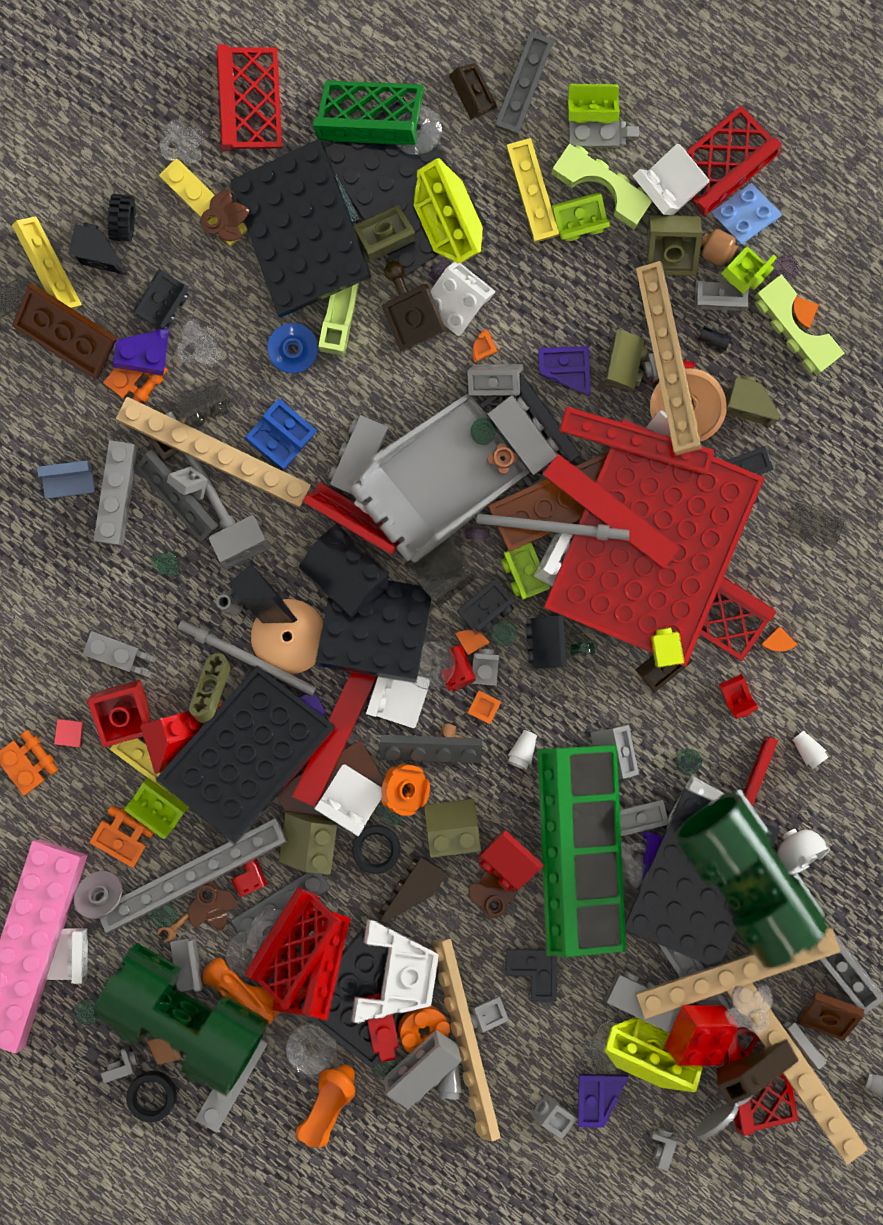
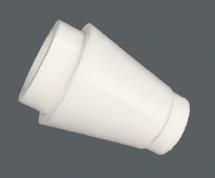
(523, 750)
(810, 750)

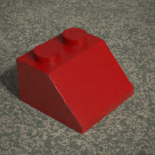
(119, 712)
(168, 737)
(508, 862)

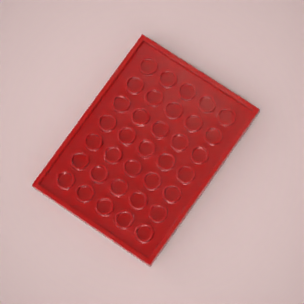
(625, 591)

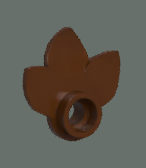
(228, 216)
(488, 891)
(212, 909)

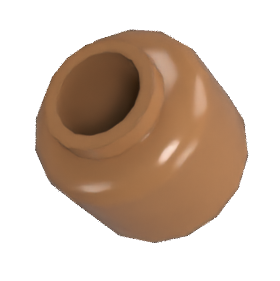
(719, 247)

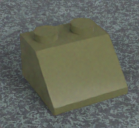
(674, 243)
(624, 361)
(750, 401)
(452, 828)
(309, 842)

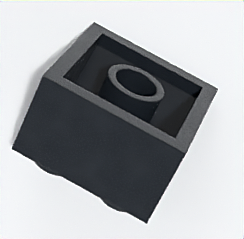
(92, 249)
(260, 598)
(547, 642)

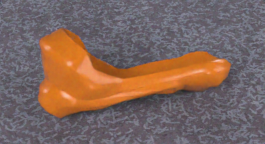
(227, 983)
(335, 1092)

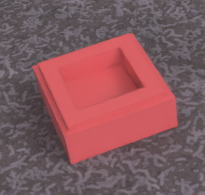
(69, 733)

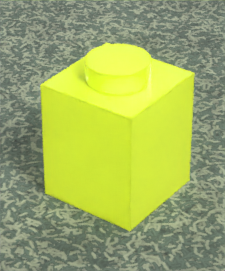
(667, 648)

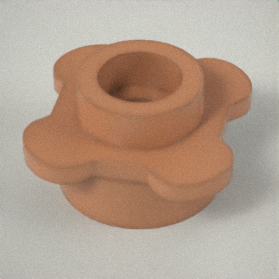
(510, 457)

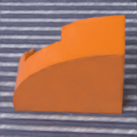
(804, 311)
(483, 346)
(471, 641)
(779, 641)

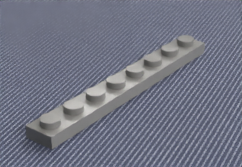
(194, 875)

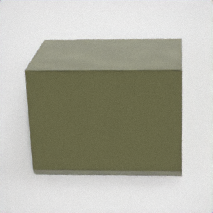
(384, 233)

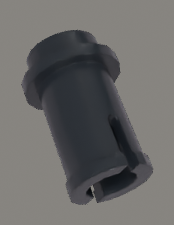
(715, 338)

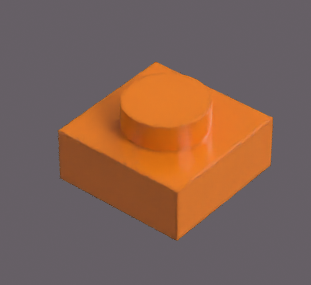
(484, 707)

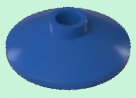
(289, 335)

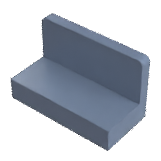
(67, 479)

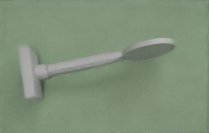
(722, 1116)

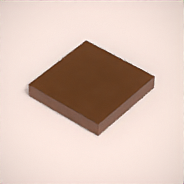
(830, 1016)

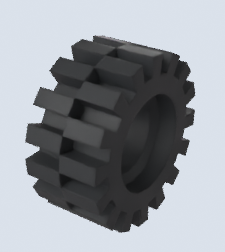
(121, 217)

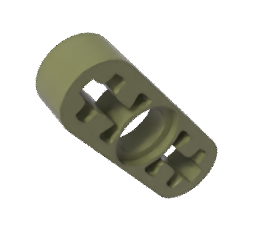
(207, 677)

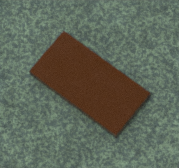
(64, 331)
(355, 757)

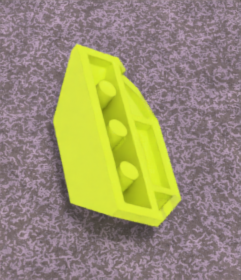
(447, 212)
(641, 1051)

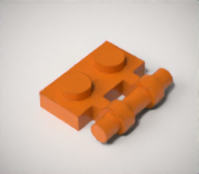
(124, 381)
(20, 767)
(118, 843)

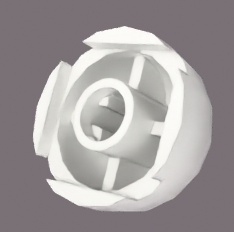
(801, 850)

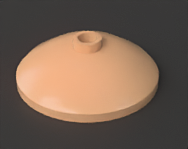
(708, 403)
(299, 652)

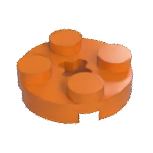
(392, 788)
(417, 1019)

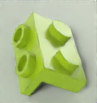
(593, 103)
(580, 216)
(748, 270)
(523, 565)
(156, 808)

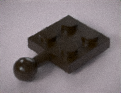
(411, 314)

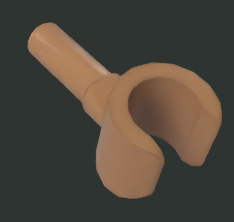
(448, 731)
(172, 930)

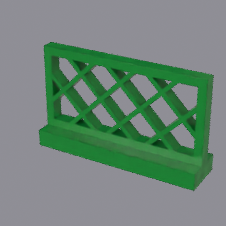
(366, 128)

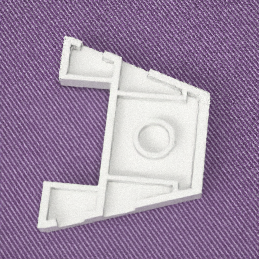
(407, 976)

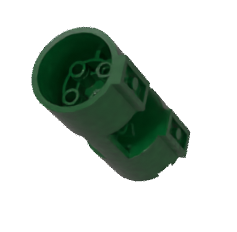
(770, 906)
(145, 1000)

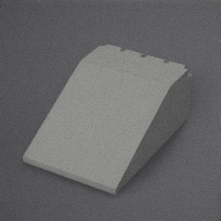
(434, 480)

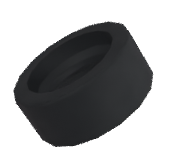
(376, 868)
(151, 1116)

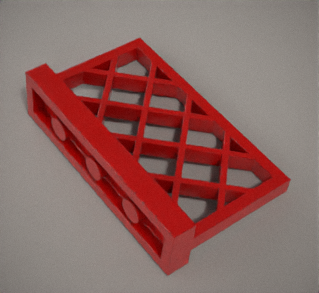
(227, 94)
(741, 171)
(349, 515)
(748, 602)
(282, 939)
(323, 976)
(744, 1118)

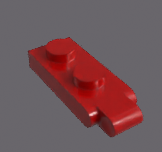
(382, 1034)

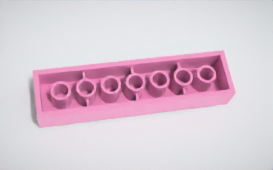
(33, 935)

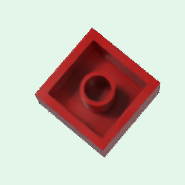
(700, 1035)

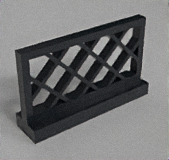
(547, 420)

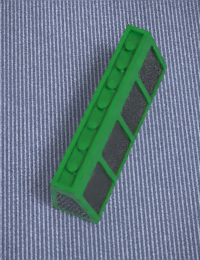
(581, 850)

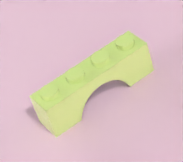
(577, 167)
(777, 302)
(338, 321)

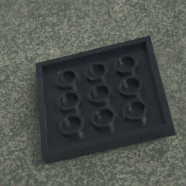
(381, 638)
(358, 976)

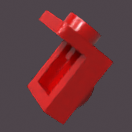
(738, 697)

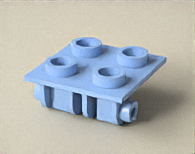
(746, 214)

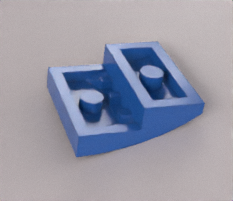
(280, 435)

